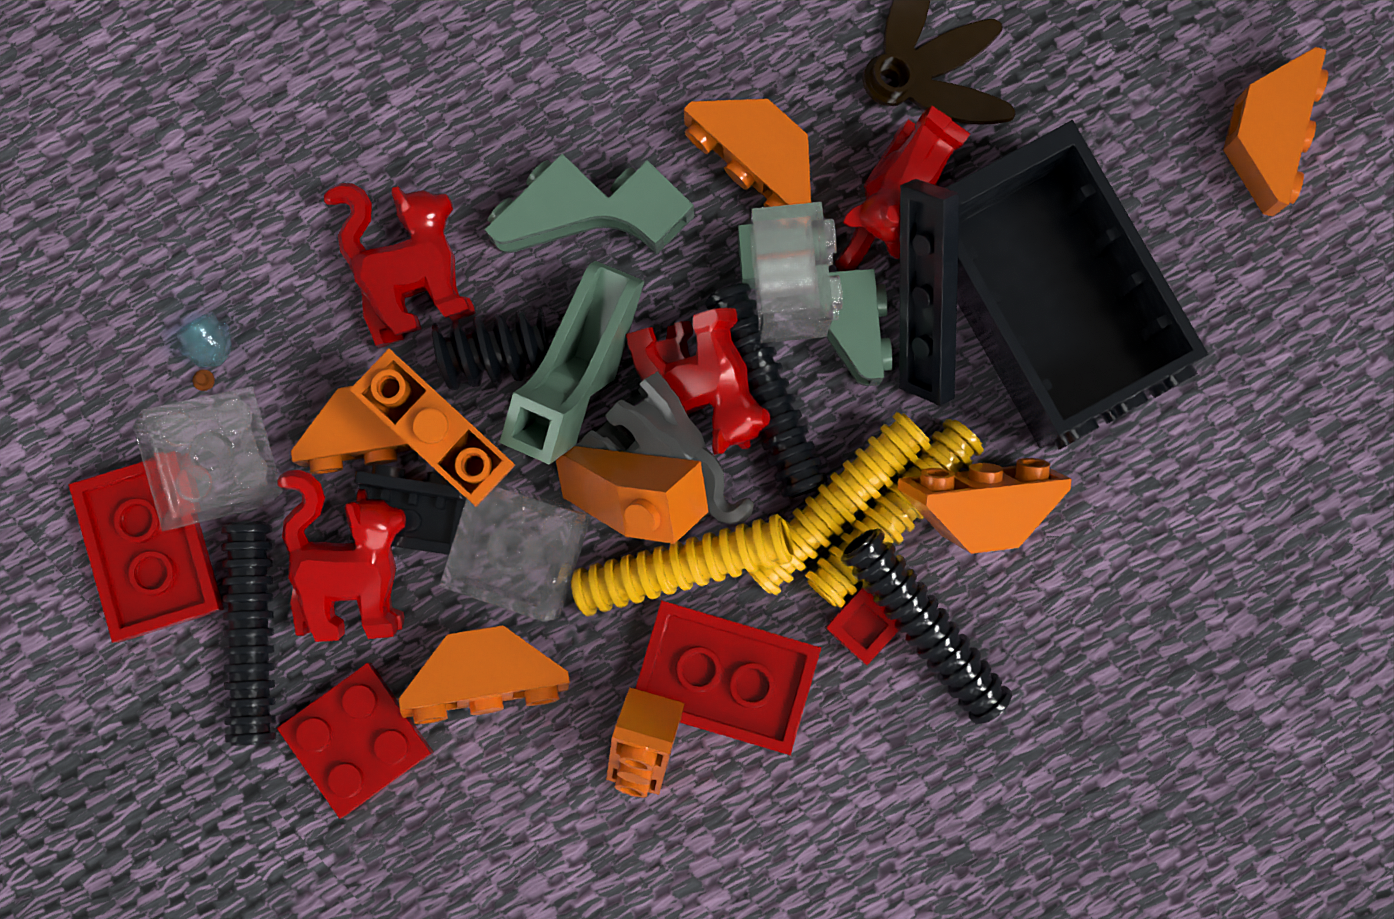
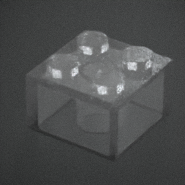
(792, 272)
(207, 457)
(516, 552)

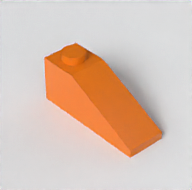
(635, 492)

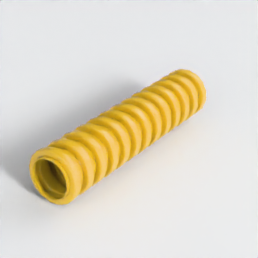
(846, 495)
(893, 511)
(682, 565)

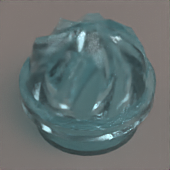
(205, 341)

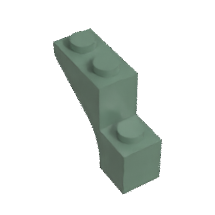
(566, 203)
(857, 330)
(580, 361)

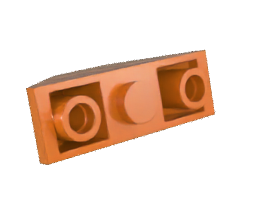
(1273, 128)
(758, 145)
(432, 427)
(344, 433)
(989, 503)
(480, 673)
(643, 742)

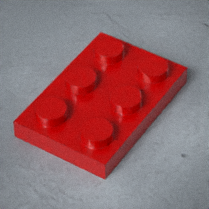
(140, 572)
(729, 676)

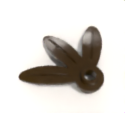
(914, 69)

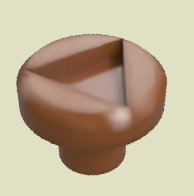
(203, 380)

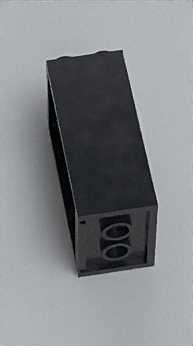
(1066, 290)

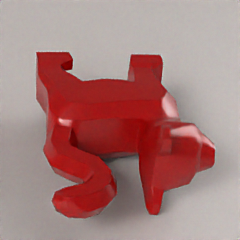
(910, 156)
(401, 269)
(709, 378)
(341, 570)

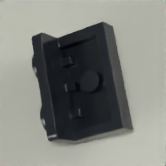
(429, 506)

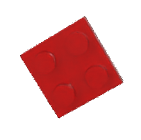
(354, 740)

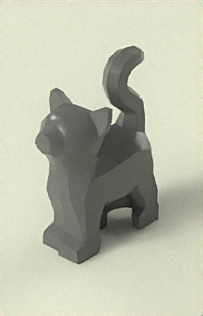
(666, 431)

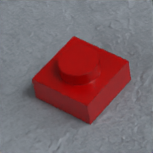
(862, 627)

